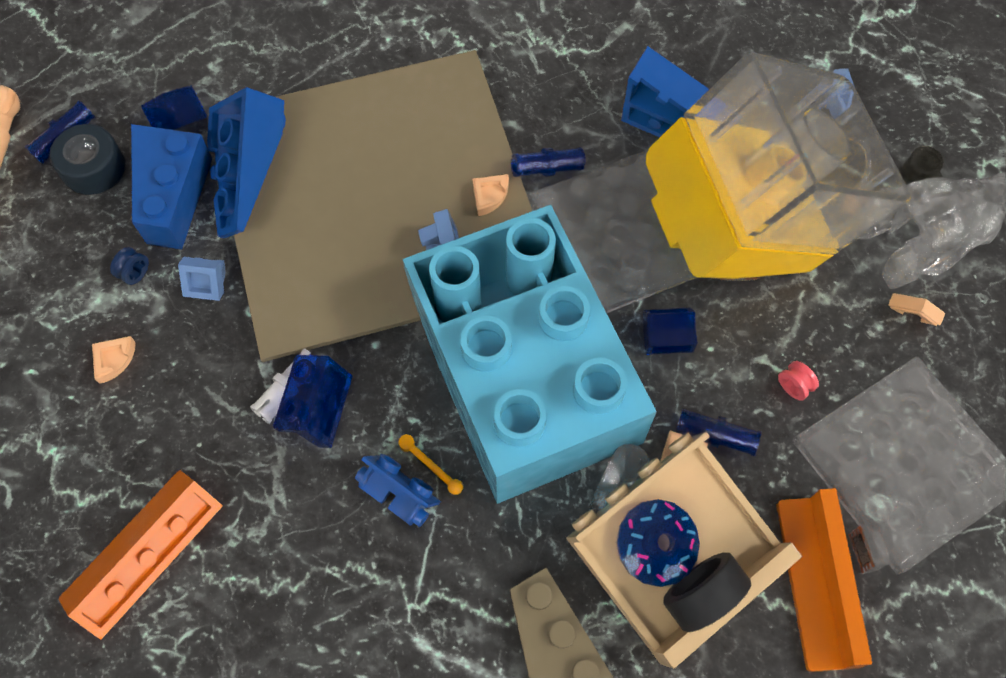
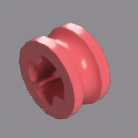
(798, 380)

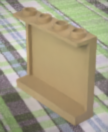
(723, 522)

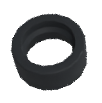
(707, 592)

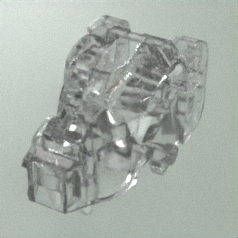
(951, 222)

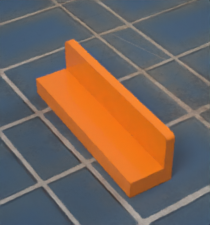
(138, 555)
(824, 584)

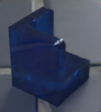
(174, 109)

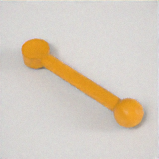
(407, 444)

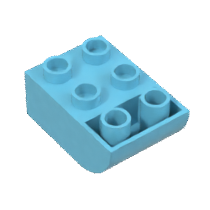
(527, 352)

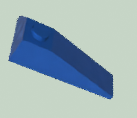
(244, 138)

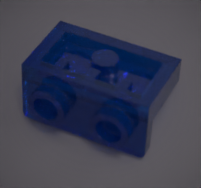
(313, 399)

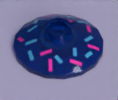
(639, 543)

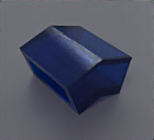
(669, 331)

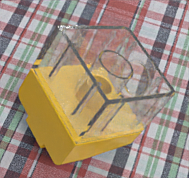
(772, 172)

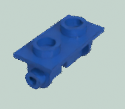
(411, 495)

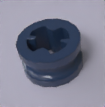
(129, 265)

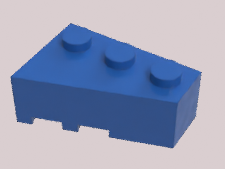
(658, 94)
(166, 182)

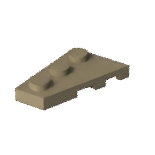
(551, 633)

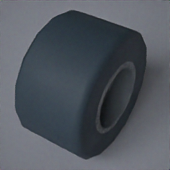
(87, 159)

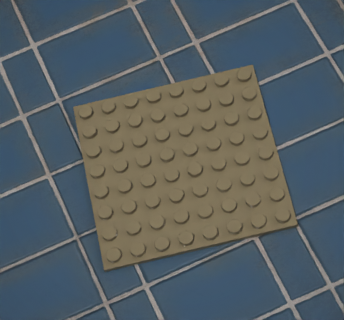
(354, 186)

